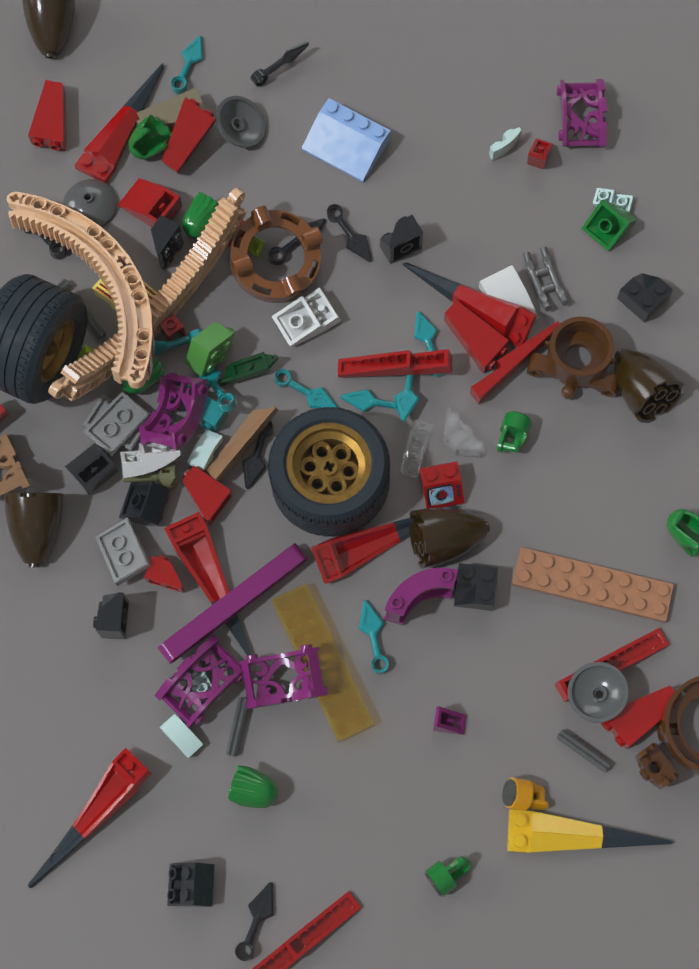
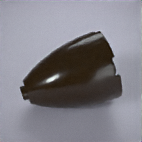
(49, 24)
(646, 384)
(33, 524)
(444, 534)

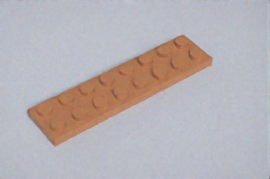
(592, 584)

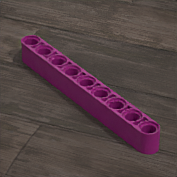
(232, 603)

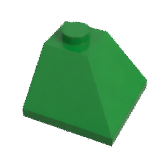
(608, 224)

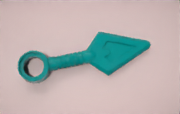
(191, 54)
(425, 332)
(161, 346)
(212, 379)
(316, 397)
(406, 398)
(365, 400)
(371, 624)

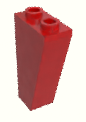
(49, 120)
(187, 134)
(476, 336)
(639, 717)

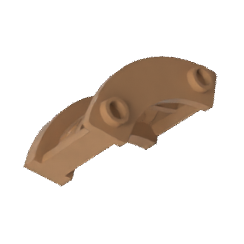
(16, 475)

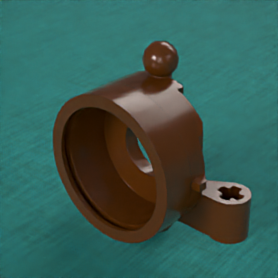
(583, 333)

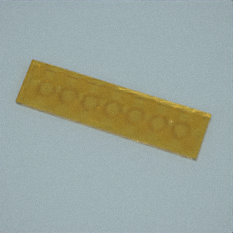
(306, 626)

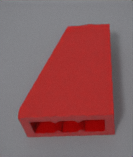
(206, 493)

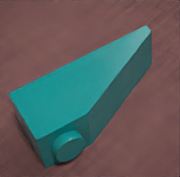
(212, 415)

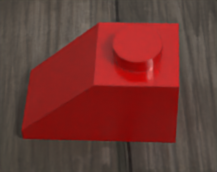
(163, 574)

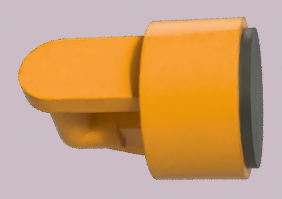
(519, 795)

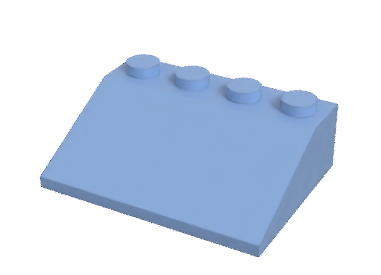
(346, 140)

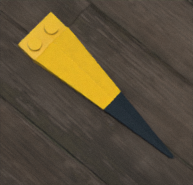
(545, 833)

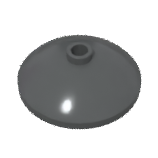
(245, 116)
(100, 207)
(593, 679)

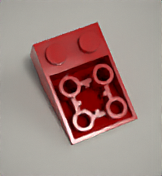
(149, 201)

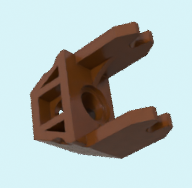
(666, 771)

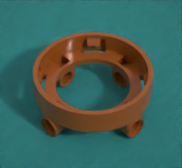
(291, 286)

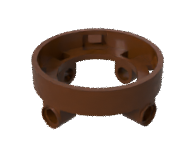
(670, 727)

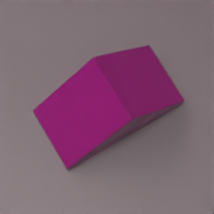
(449, 721)

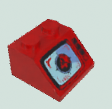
(442, 485)

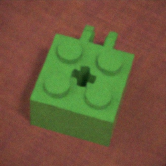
(209, 348)

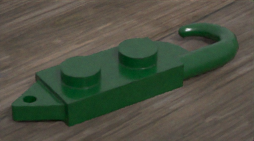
(247, 368)

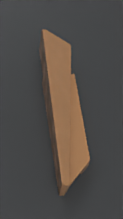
(241, 442)

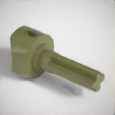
(166, 476)

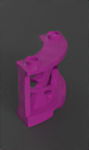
(574, 93)
(160, 423)
(417, 588)
(173, 686)
(264, 697)

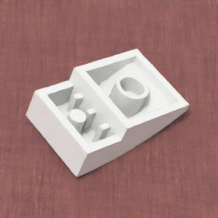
(508, 287)
(306, 318)
(147, 459)

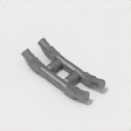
(548, 269)

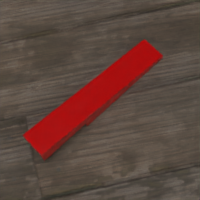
(510, 363)
(396, 364)
(624, 656)
(311, 934)

